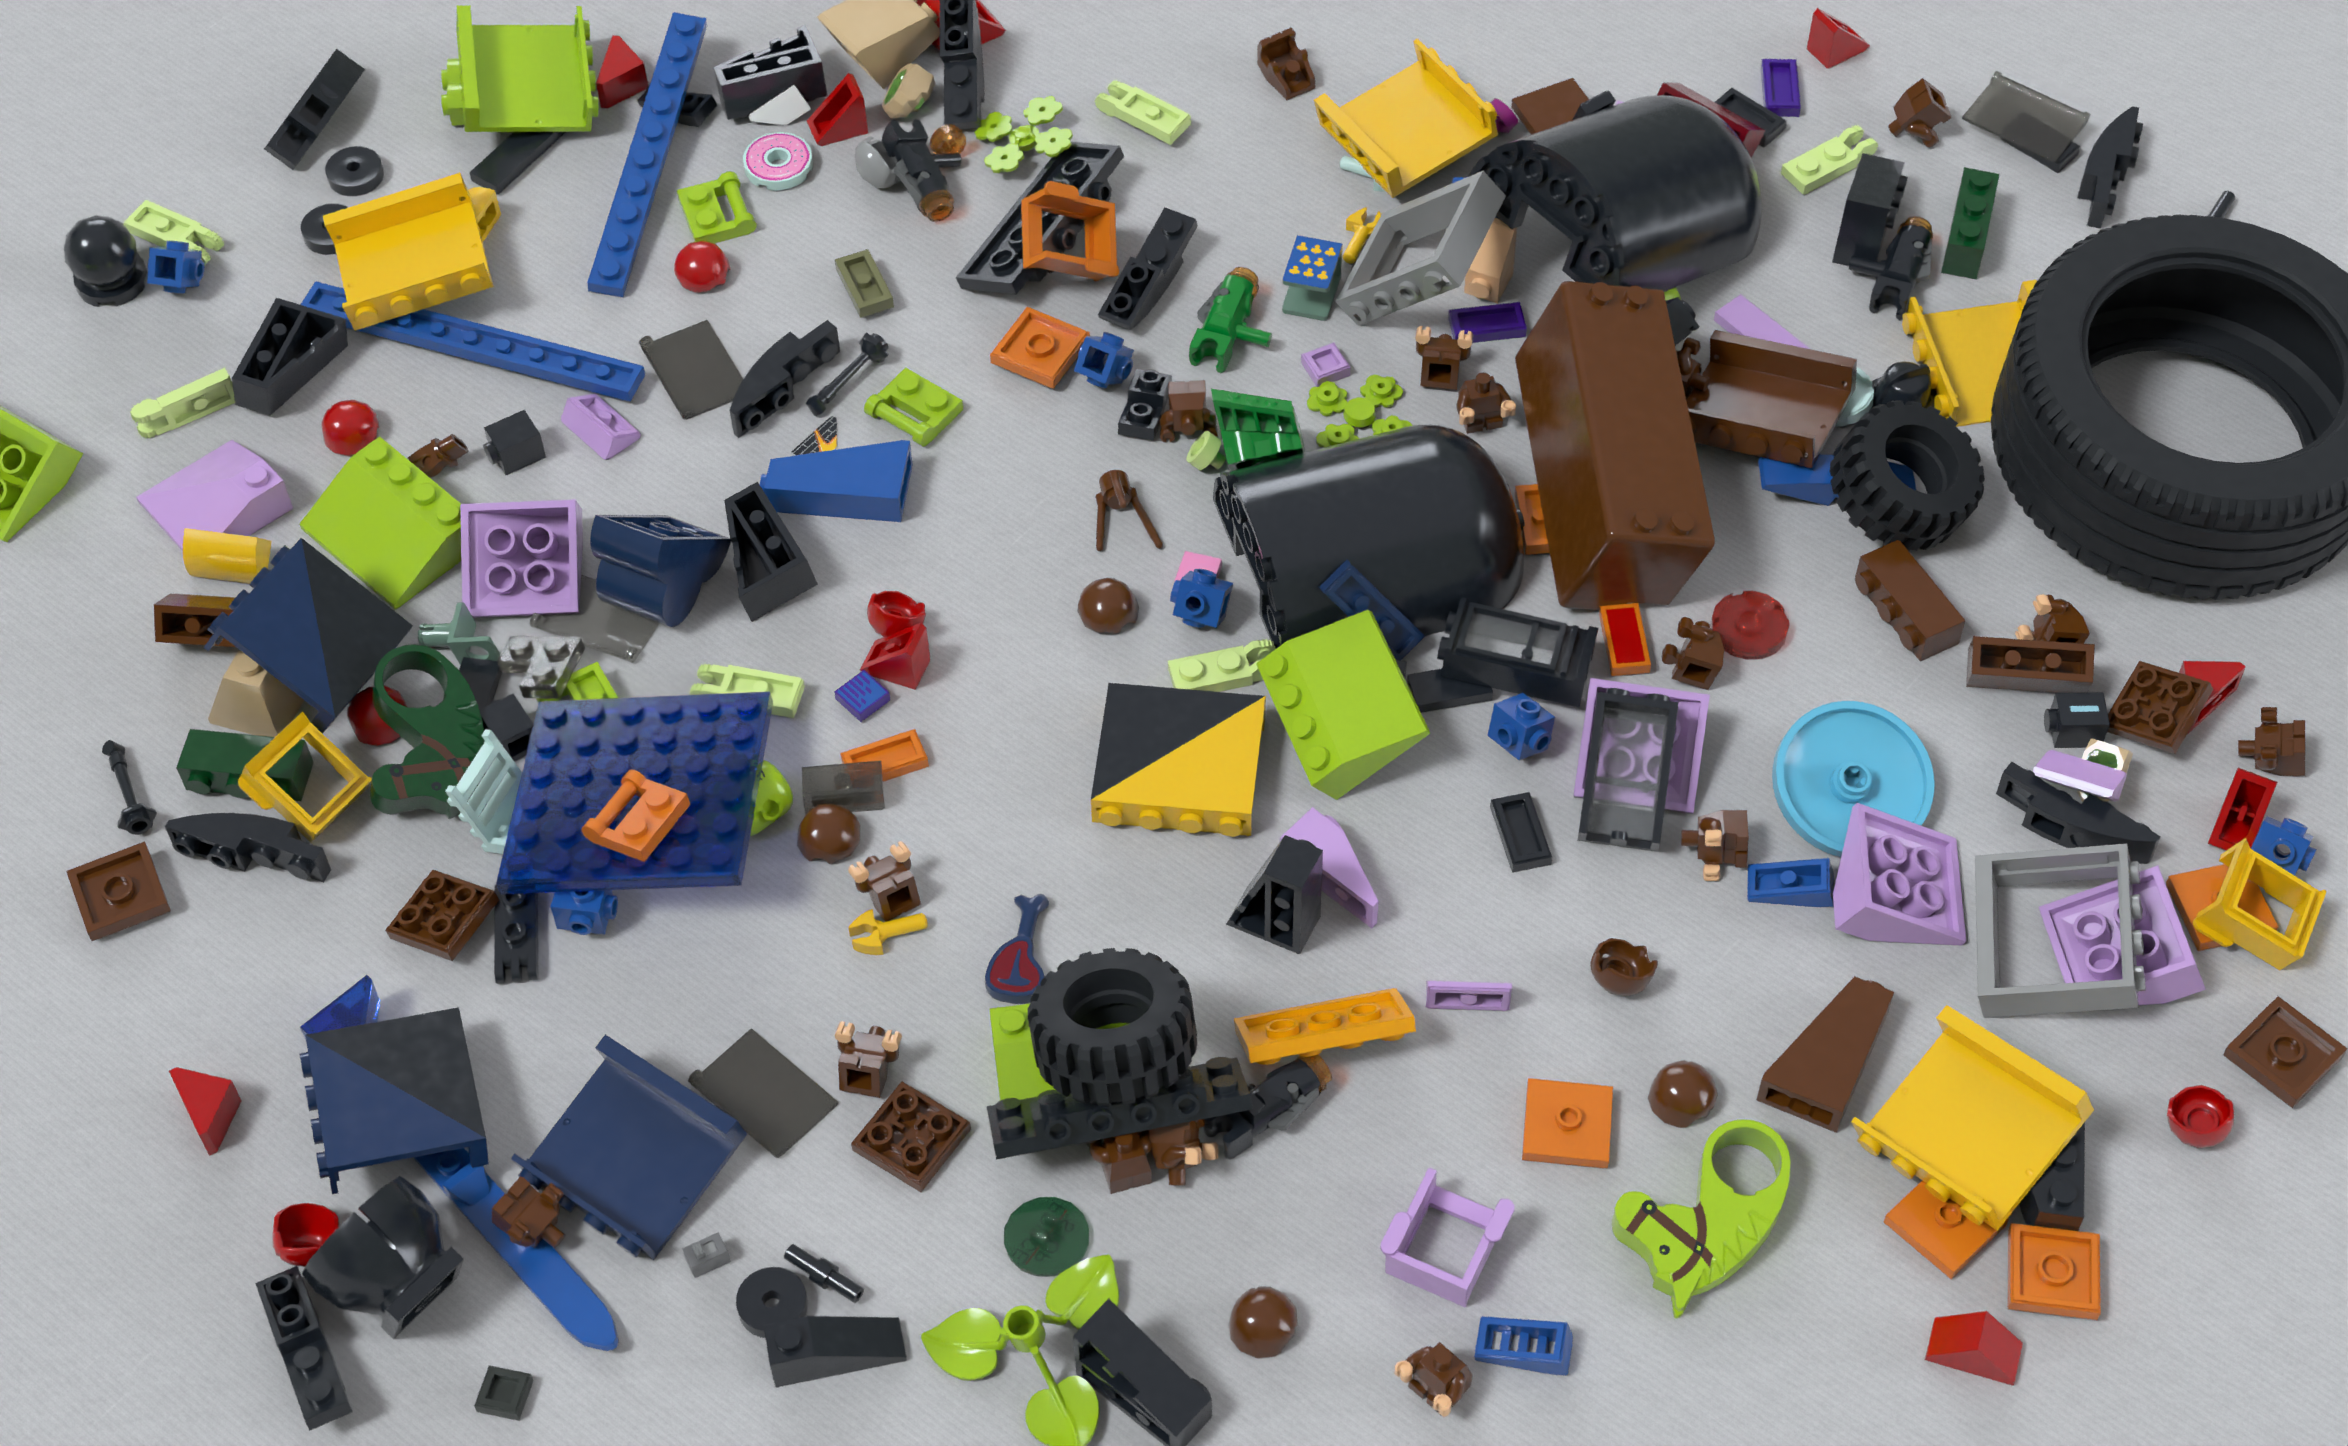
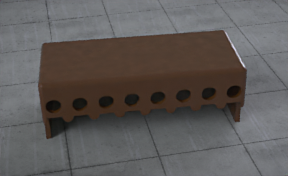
(1613, 447)

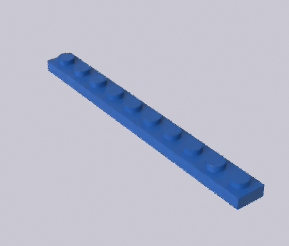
(647, 155)
(494, 347)

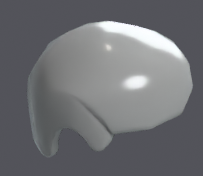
(875, 164)

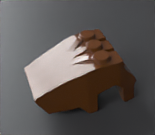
(1285, 64)

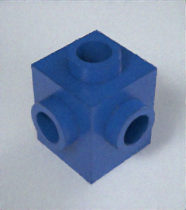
(175, 266)
(1104, 360)
(1201, 598)
(1521, 726)
(2288, 833)
(584, 911)

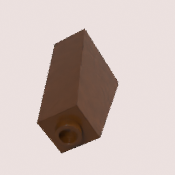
(1827, 1059)

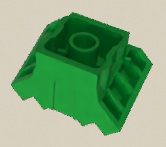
(1256, 428)

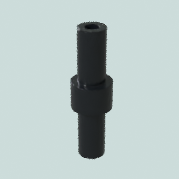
(823, 1273)

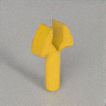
(1361, 233)
(882, 930)

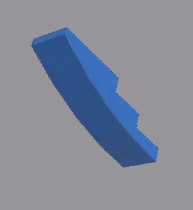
(1812, 483)

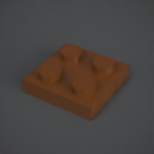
(118, 891)
(2285, 1052)

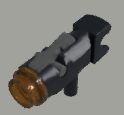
(920, 169)
(1905, 265)
(1274, 1103)

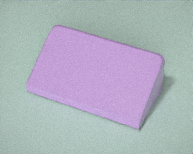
(598, 425)
(2081, 775)
(1468, 995)

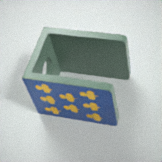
(1312, 277)

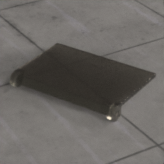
(2026, 117)
(693, 369)
(600, 625)
(764, 1093)

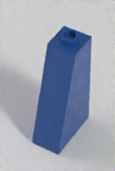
(842, 483)

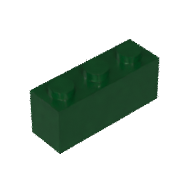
(1970, 223)
(216, 760)

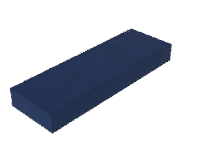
(1356, 594)

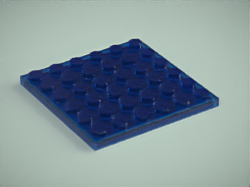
(576, 764)

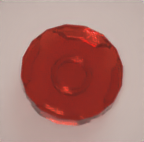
(1750, 625)

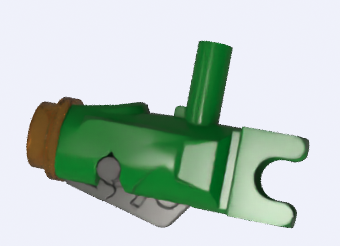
(1224, 319)

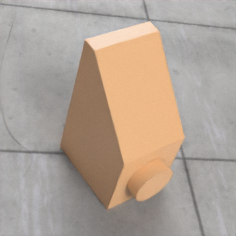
(1493, 263)

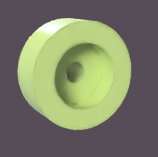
(1205, 452)

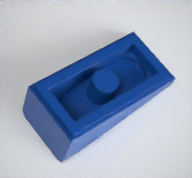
(1792, 883)

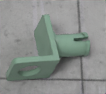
(458, 636)

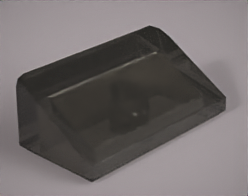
(847, 785)

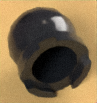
(104, 261)

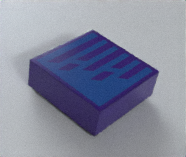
(862, 695)

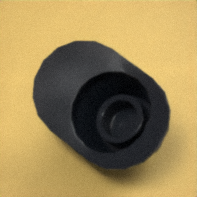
(1904, 383)

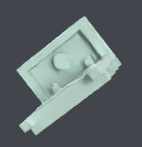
(495, 819)

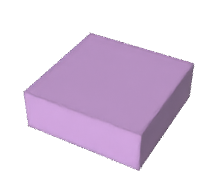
(1325, 364)

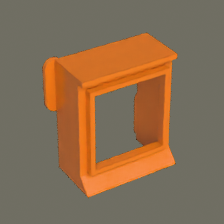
(1099, 232)

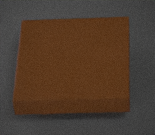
(1549, 105)
(2158, 706)
(442, 915)
(911, 1136)

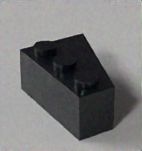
(756, 79)

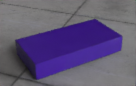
(1781, 87)
(1489, 322)

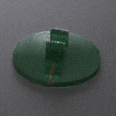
(1046, 1236)

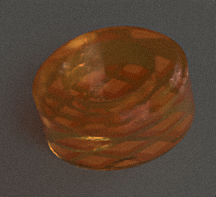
(948, 140)

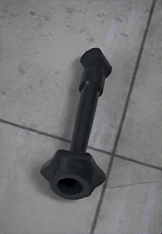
(872, 348)
(136, 817)

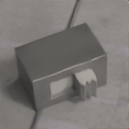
(706, 1255)

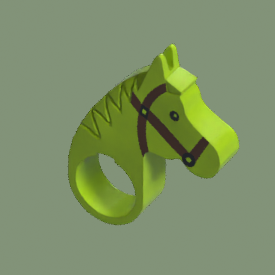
(1708, 1243)

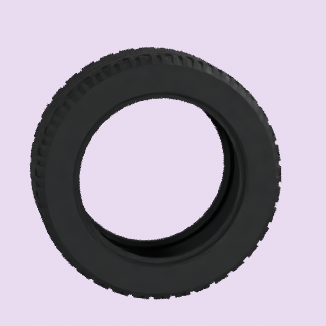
(2126, 498)

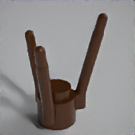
(1118, 494)

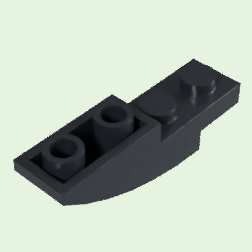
(962, 63)
(314, 109)
(2109, 164)
(1151, 272)
(771, 379)
(2072, 824)
(240, 838)
(304, 1348)

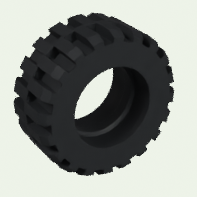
(1927, 446)
(1120, 1060)

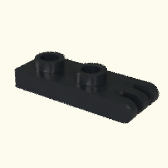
(516, 936)

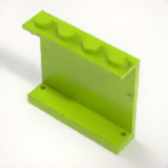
(526, 76)

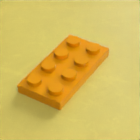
(1324, 1025)

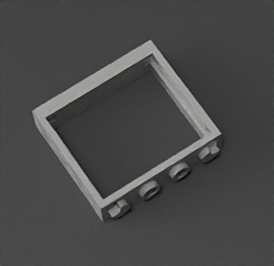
(1467, 213)
(2050, 867)

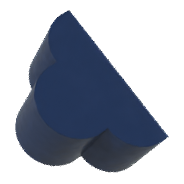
(654, 564)

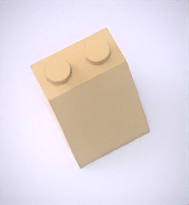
(882, 33)
(253, 700)

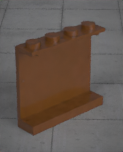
(1770, 398)

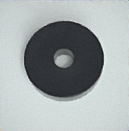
(354, 171)
(314, 230)
(766, 1285)

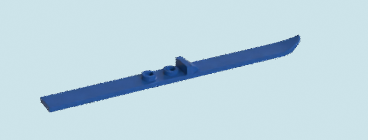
(540, 1267)

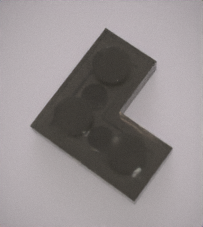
(545, 661)

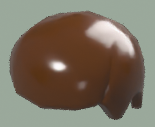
(1107, 606)
(828, 833)
(1622, 967)
(1682, 1093)
(1262, 1322)

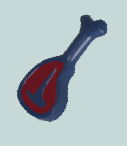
(1012, 969)

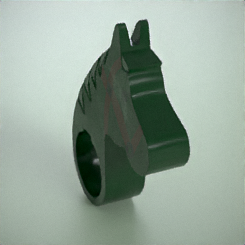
(442, 735)

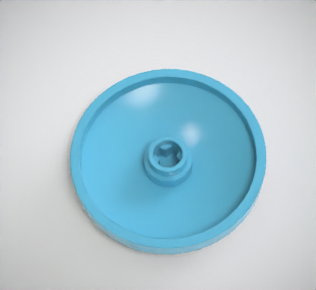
(1845, 758)

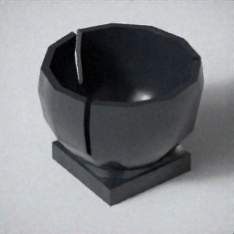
(388, 1264)

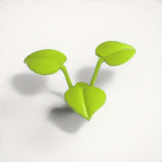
(969, 1339)

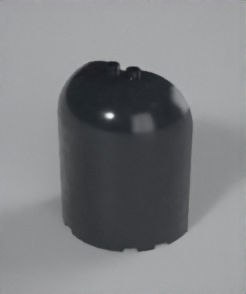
(1640, 190)
(1406, 507)

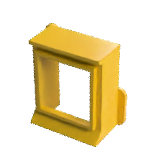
(269, 795)
(2230, 924)

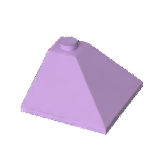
(218, 493)
(521, 557)
(1686, 745)
(1898, 882)
(2088, 939)

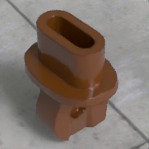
(439, 454)

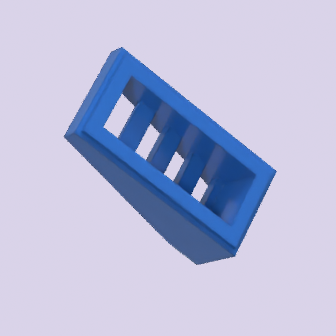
(1537, 1361)

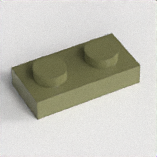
(864, 283)

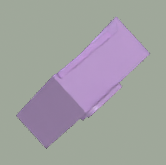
(1405, 1226)

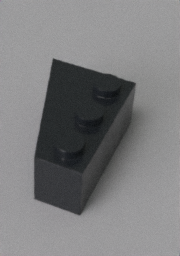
(1870, 208)
(286, 355)
(765, 554)
(1283, 896)
(2059, 1192)
(1140, 1377)

